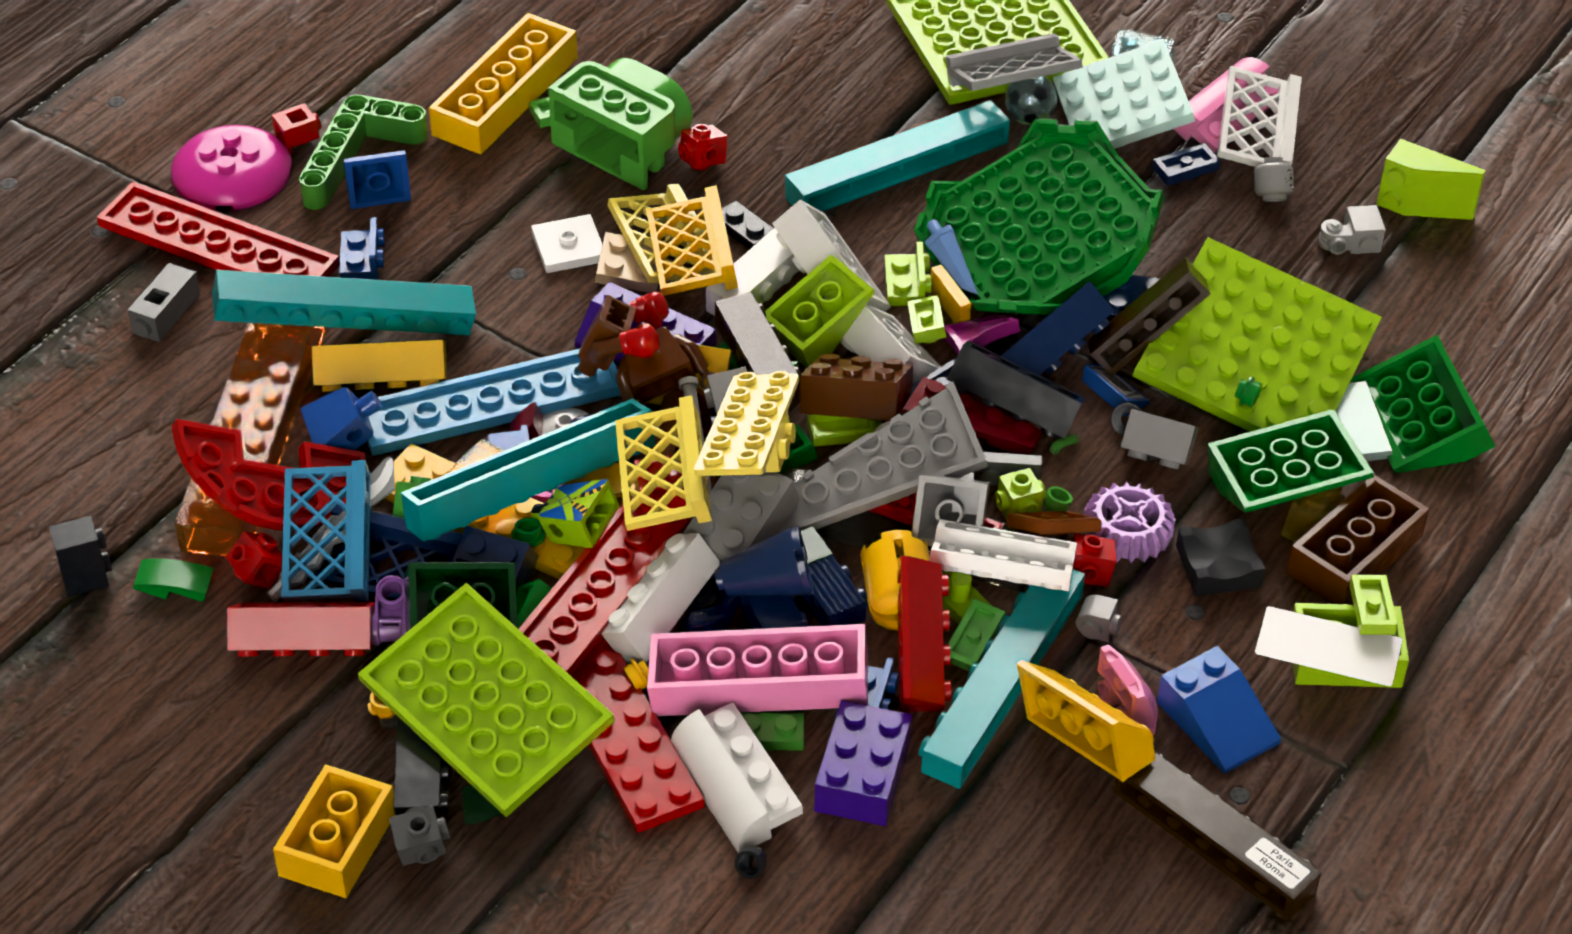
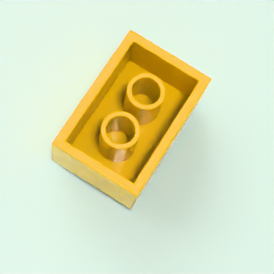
(335, 831)

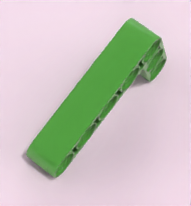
(355, 120)

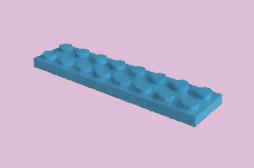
(485, 400)

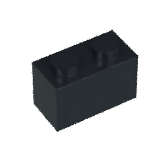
(80, 556)

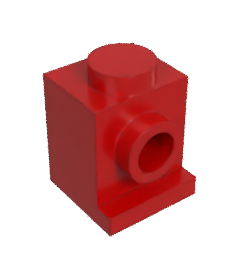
(296, 126)

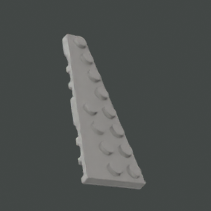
(887, 464)

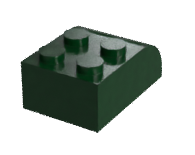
(433, 582)

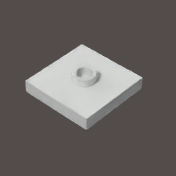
(567, 243)

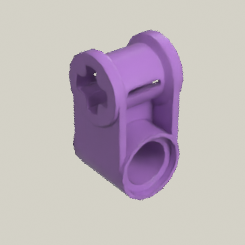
(389, 616)

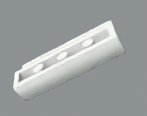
(1004, 555)
(735, 775)

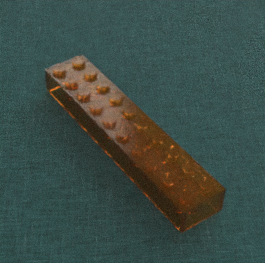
(261, 403)

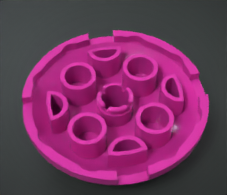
(231, 167)

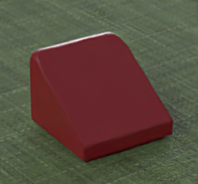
(532, 418)

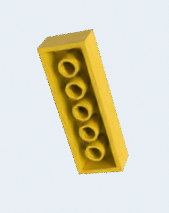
(503, 83)

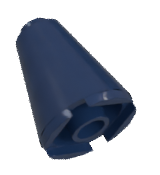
(768, 568)

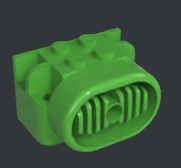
(618, 117)

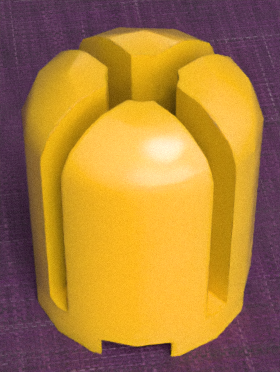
(881, 569)

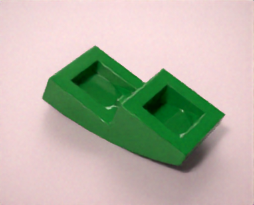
(176, 576)

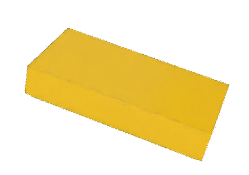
(950, 295)

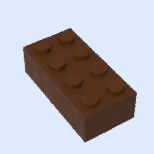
(1357, 539)

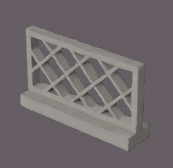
(1010, 62)

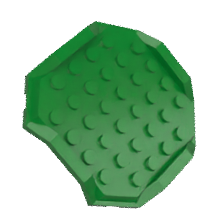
(1046, 219)

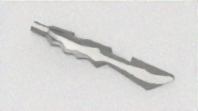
(381, 486)

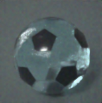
(1031, 100)

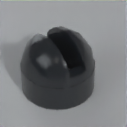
(745, 860)

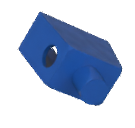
(341, 419)

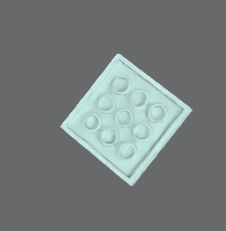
(1127, 94)

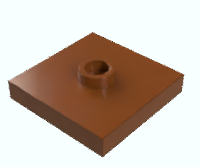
(1054, 522)

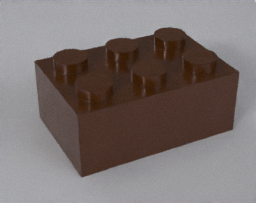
(855, 387)

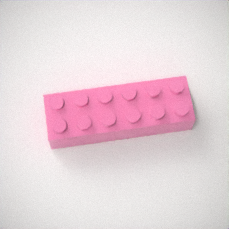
(758, 669)

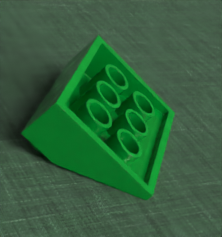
(1425, 409)
(1286, 462)

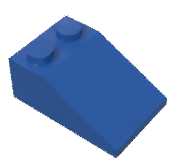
(1217, 709)

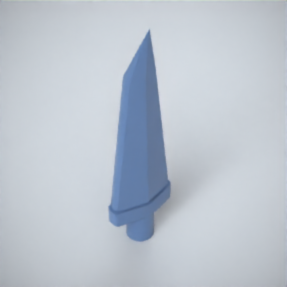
(947, 251)

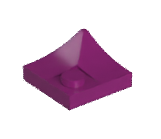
(980, 330)

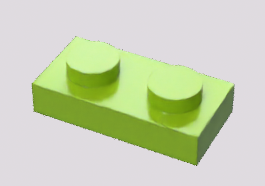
(927, 319)
(1373, 605)

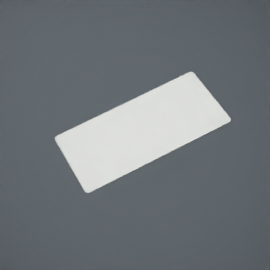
(1328, 646)

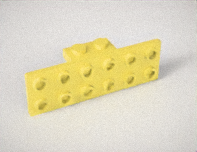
(751, 427)

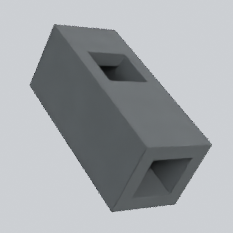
(163, 302)

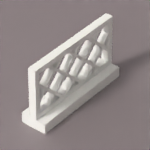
(1280, 125)

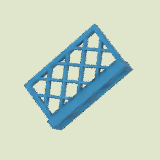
(355, 539)

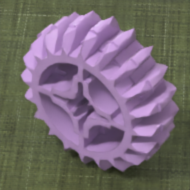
(1129, 514)

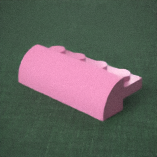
(1209, 105)

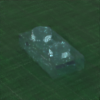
(1129, 40)

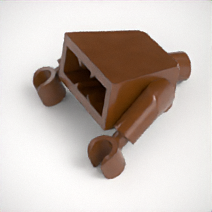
(660, 374)

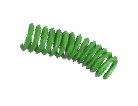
(1060, 444)

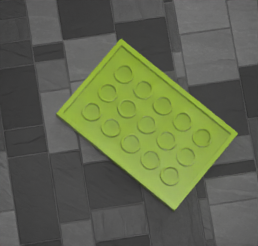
(486, 699)

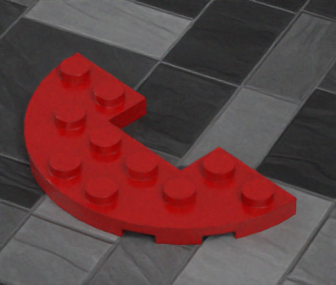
(249, 487)

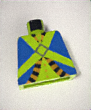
(577, 512)

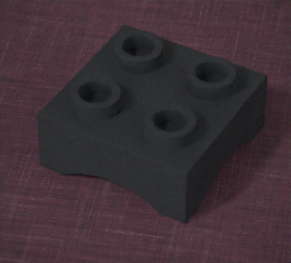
(1219, 558)

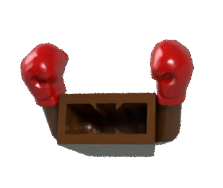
(612, 333)

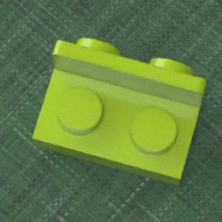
(906, 276)

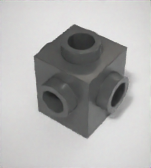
(419, 835)

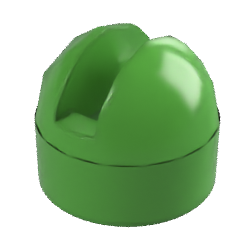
(1057, 499)

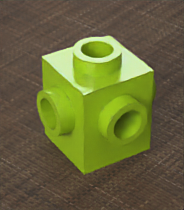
(1019, 493)

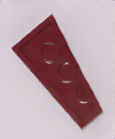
(988, 422)

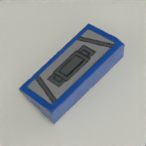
(1113, 388)

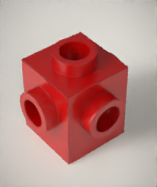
(702, 146)
(1095, 558)
(256, 559)

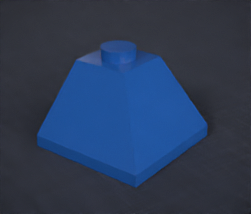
(377, 179)

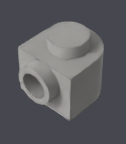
(1099, 618)

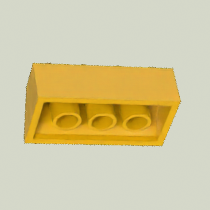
(379, 363)
(1085, 721)

